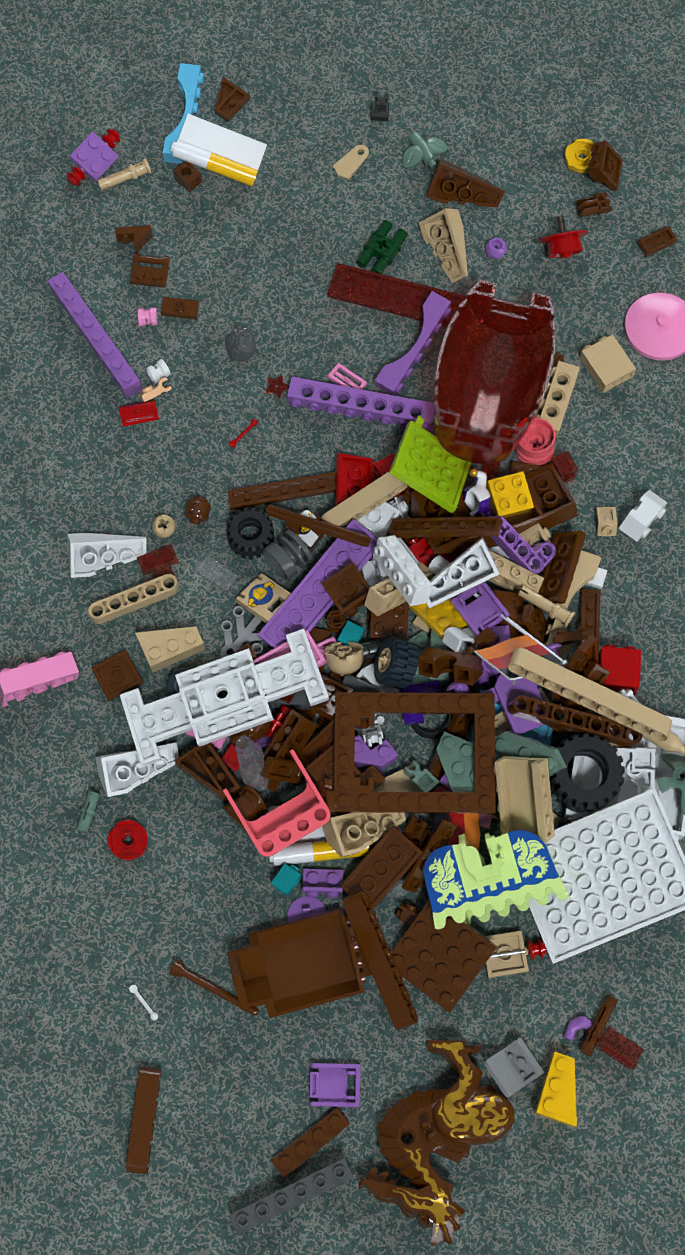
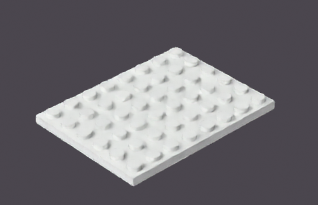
(618, 873)

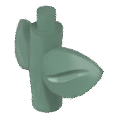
(423, 151)

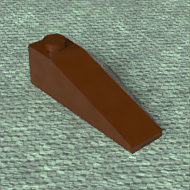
(461, 186)

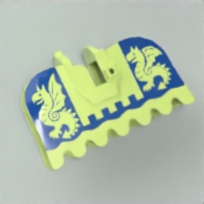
(465, 887)

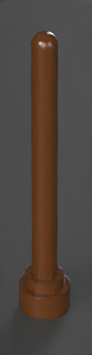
(178, 969)

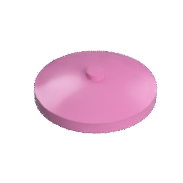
(657, 326)

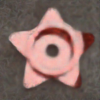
(279, 390)

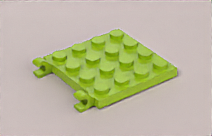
(429, 467)

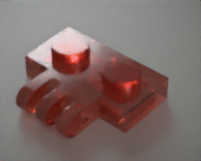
(158, 561)

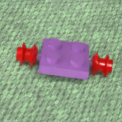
(93, 157)

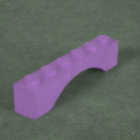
(394, 374)

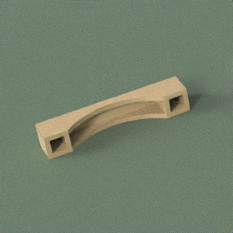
(584, 573)

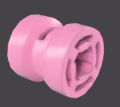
(147, 316)

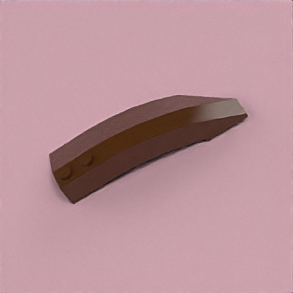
(551, 507)

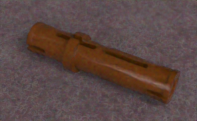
(598, 1026)

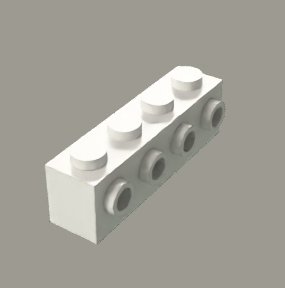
(402, 570)

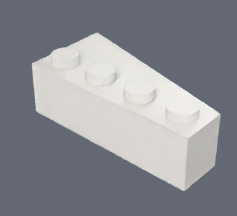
(463, 573)

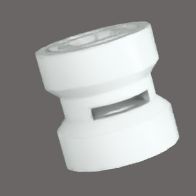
(158, 371)

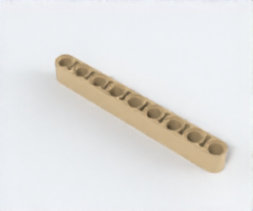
(590, 694)

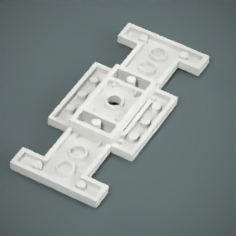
(199, 703)

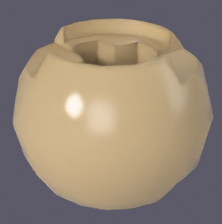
(168, 521)

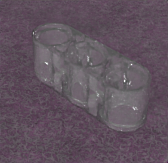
(251, 762)

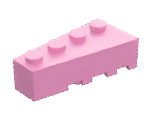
(36, 676)

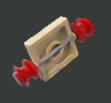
(511, 954)

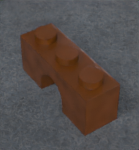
(435, 661)

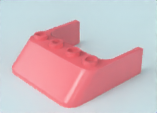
(289, 821)

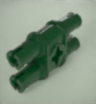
(374, 247)

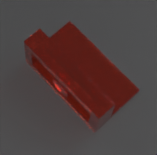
(620, 1048)

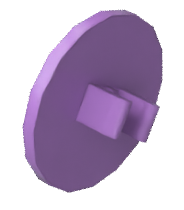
(304, 908)

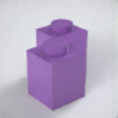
(379, 757)

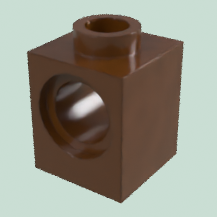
(188, 182)

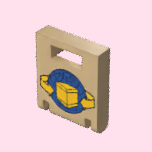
(261, 596)

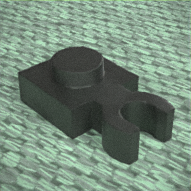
(380, 108)

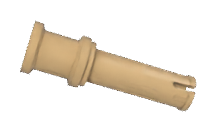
(132, 171)
(554, 610)

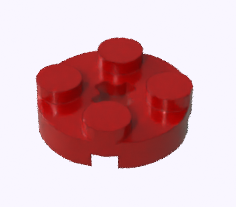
(119, 833)

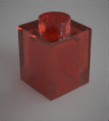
(565, 466)

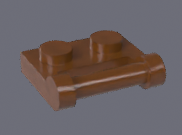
(148, 275)

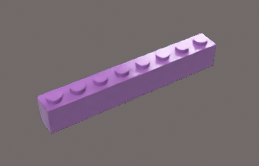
(94, 335)

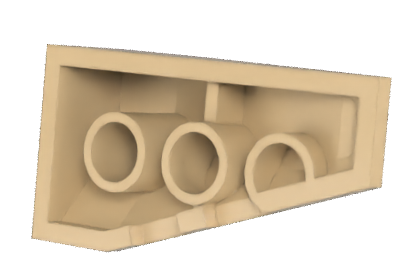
(446, 237)
(357, 831)

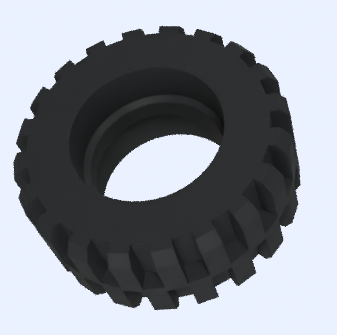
(610, 767)

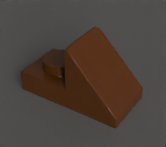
(138, 234)

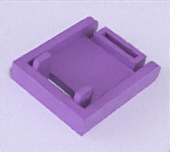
(481, 612)
(331, 1085)

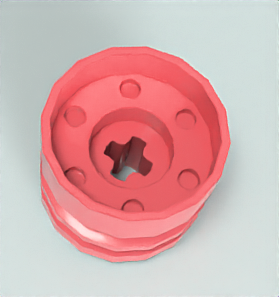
(543, 437)

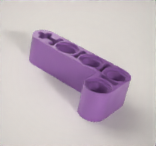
(527, 552)

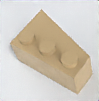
(169, 646)

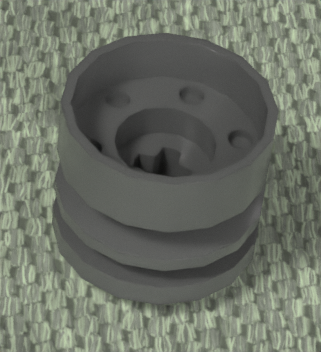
(290, 552)

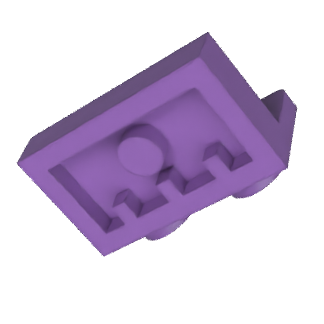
(322, 882)

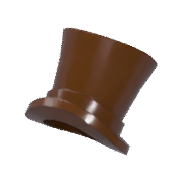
(249, 804)

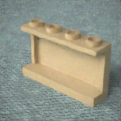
(524, 796)

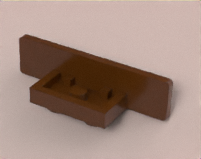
(428, 844)

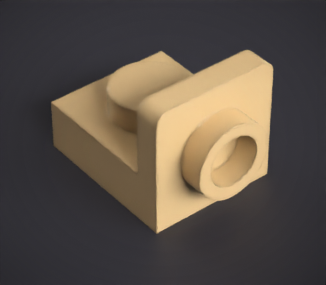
(606, 521)
(535, 534)

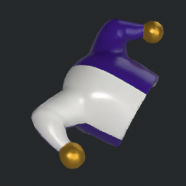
(477, 495)

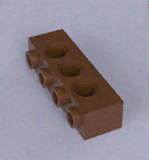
(292, 735)

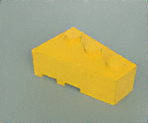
(558, 1091)

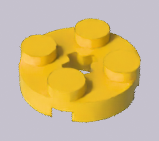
(573, 152)

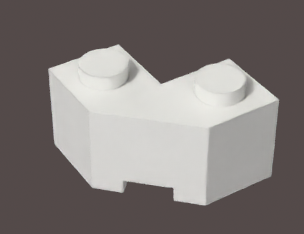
(641, 517)

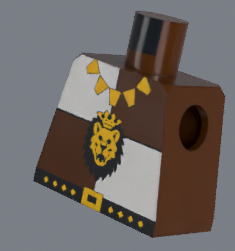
(308, 536)

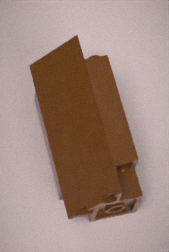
(299, 964)

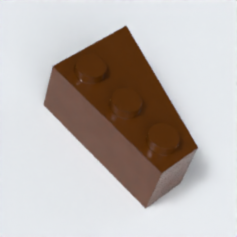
(209, 771)

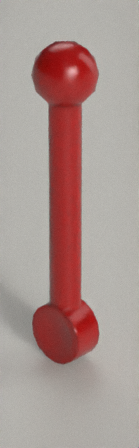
(232, 443)

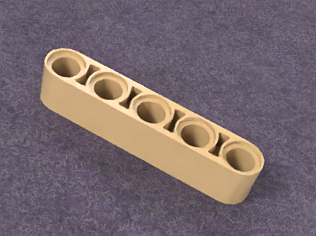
(364, 501)
(139, 591)

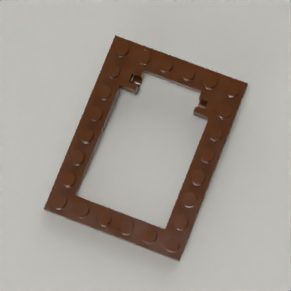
(358, 794)

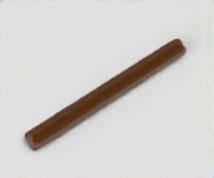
(318, 525)

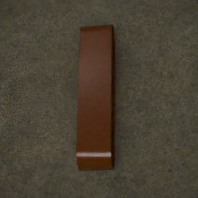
(142, 1122)

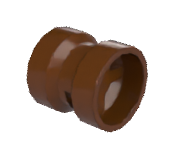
(337, 625)

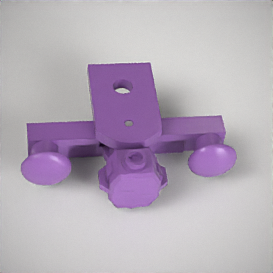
(506, 690)

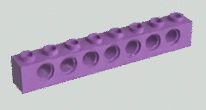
(355, 396)

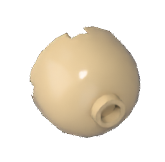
(344, 658)

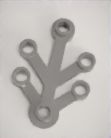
(244, 634)

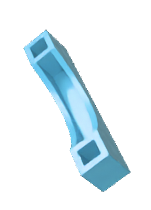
(189, 83)

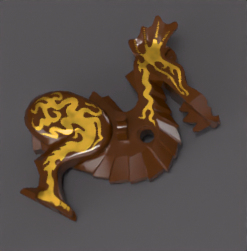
(440, 1124)

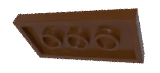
(560, 570)
(383, 867)

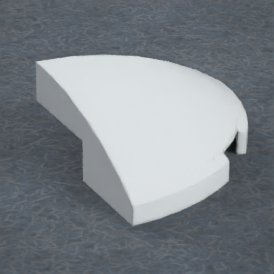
(639, 764)

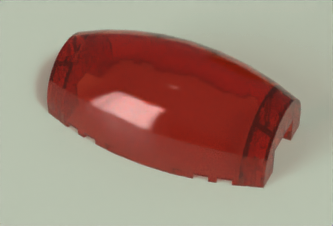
(492, 373)

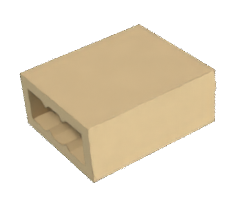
(607, 363)

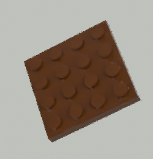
(441, 960)

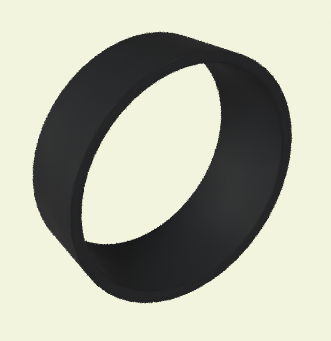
(428, 735)

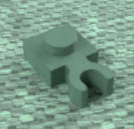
(422, 780)

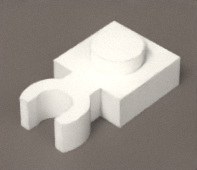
(372, 735)

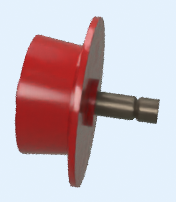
(565, 243)

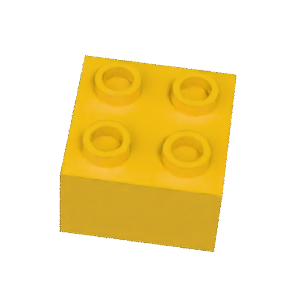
(509, 495)

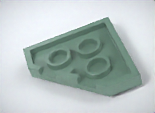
(515, 745)
(458, 762)

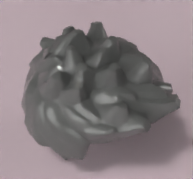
(240, 344)

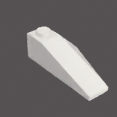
(96, 551)
(123, 770)

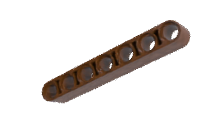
(565, 720)
(380, 960)

